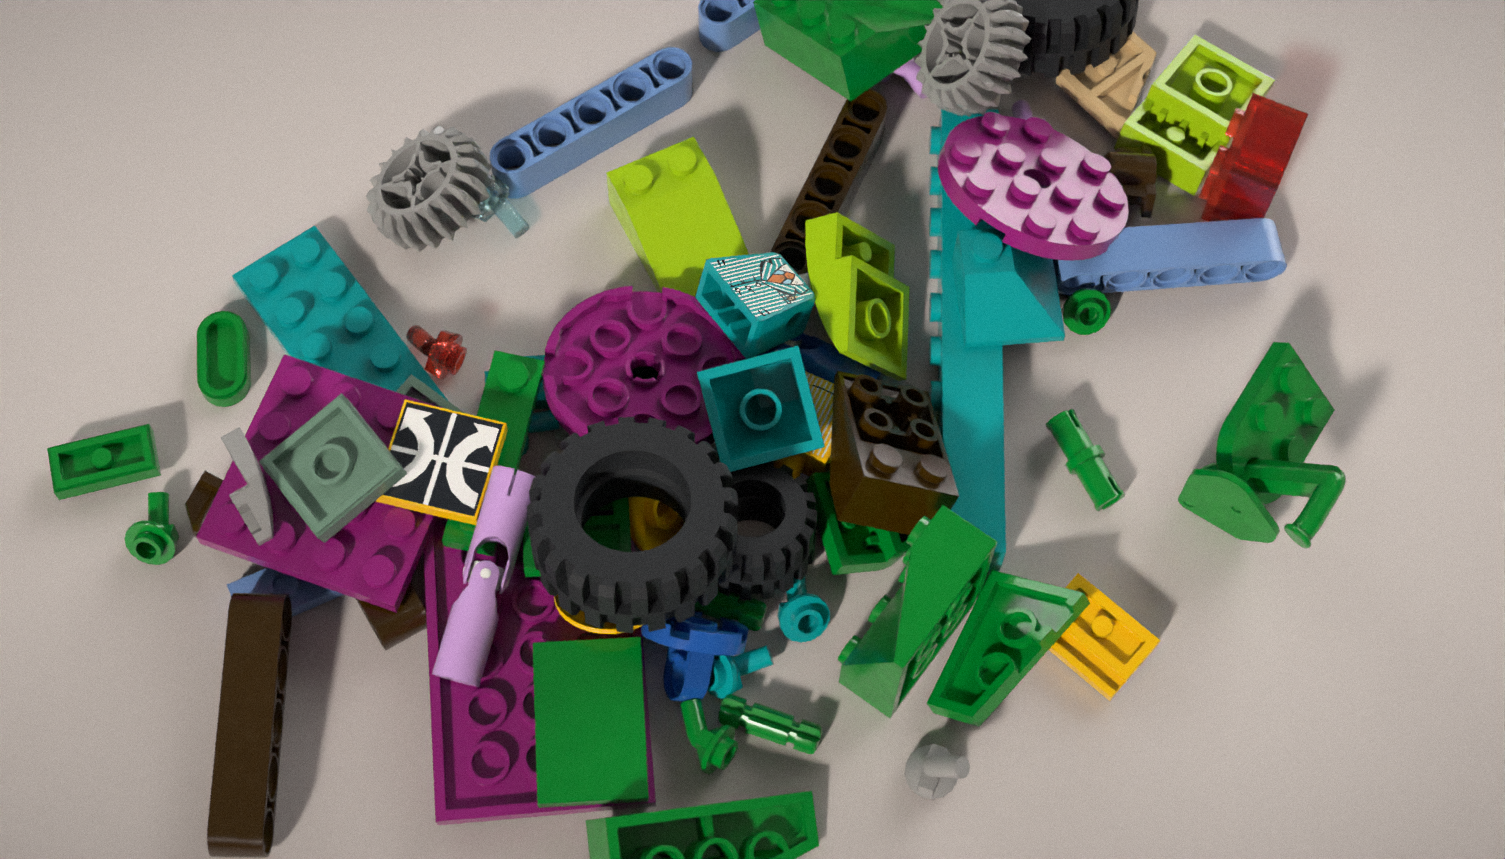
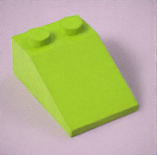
(674, 214)

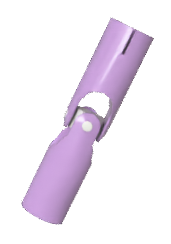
(474, 613)

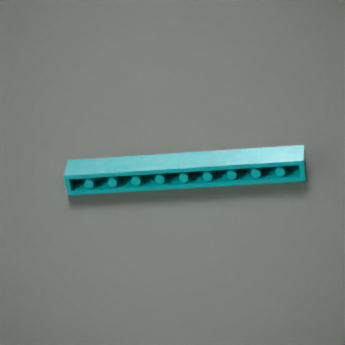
(968, 378)

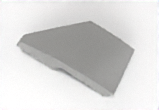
(254, 498)

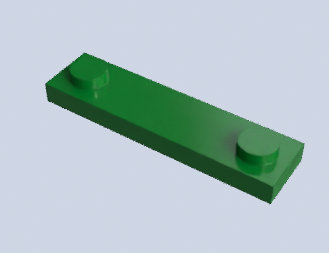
(511, 399)

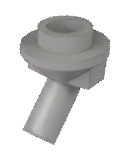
(934, 771)

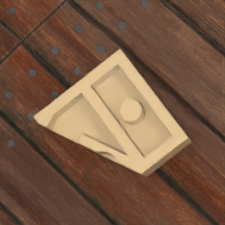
(1112, 87)

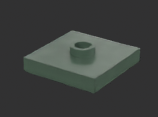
(333, 468)

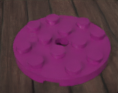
(1033, 186)
(612, 334)

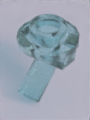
(502, 208)

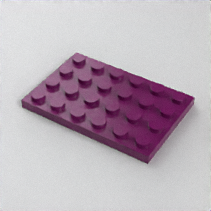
(488, 731)

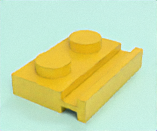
(1103, 642)

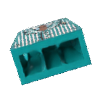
(756, 300)

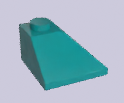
(1004, 292)
(761, 409)

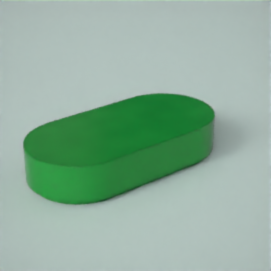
(223, 359)

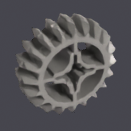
(972, 54)
(429, 188)

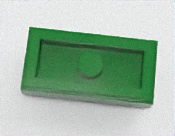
(103, 461)

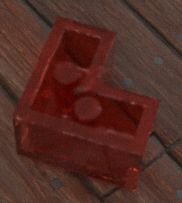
(1250, 171)

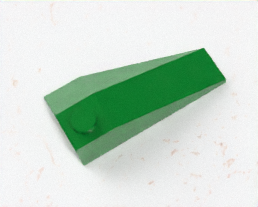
(736, 829)

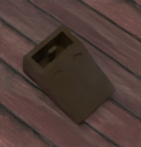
(886, 455)

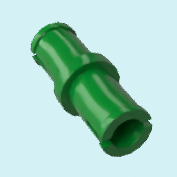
(1085, 459)

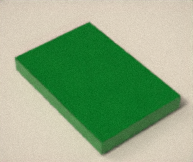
(589, 722)

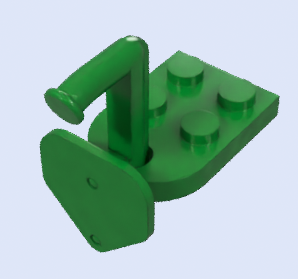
(1264, 454)

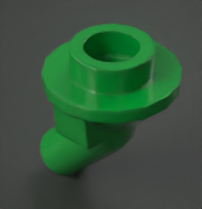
(1086, 311)
(155, 534)
(714, 746)

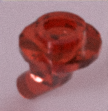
(443, 353)

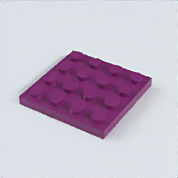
(369, 555)

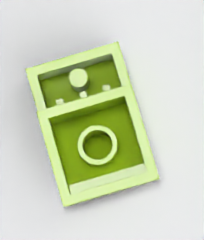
(1191, 111)
(858, 294)

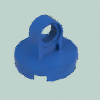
(693, 650)

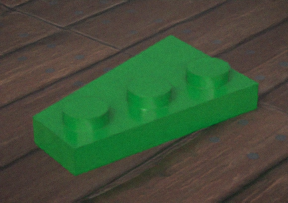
(1001, 643)

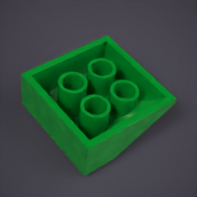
(845, 41)
(908, 631)

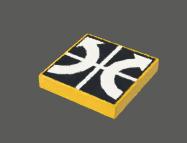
(445, 459)

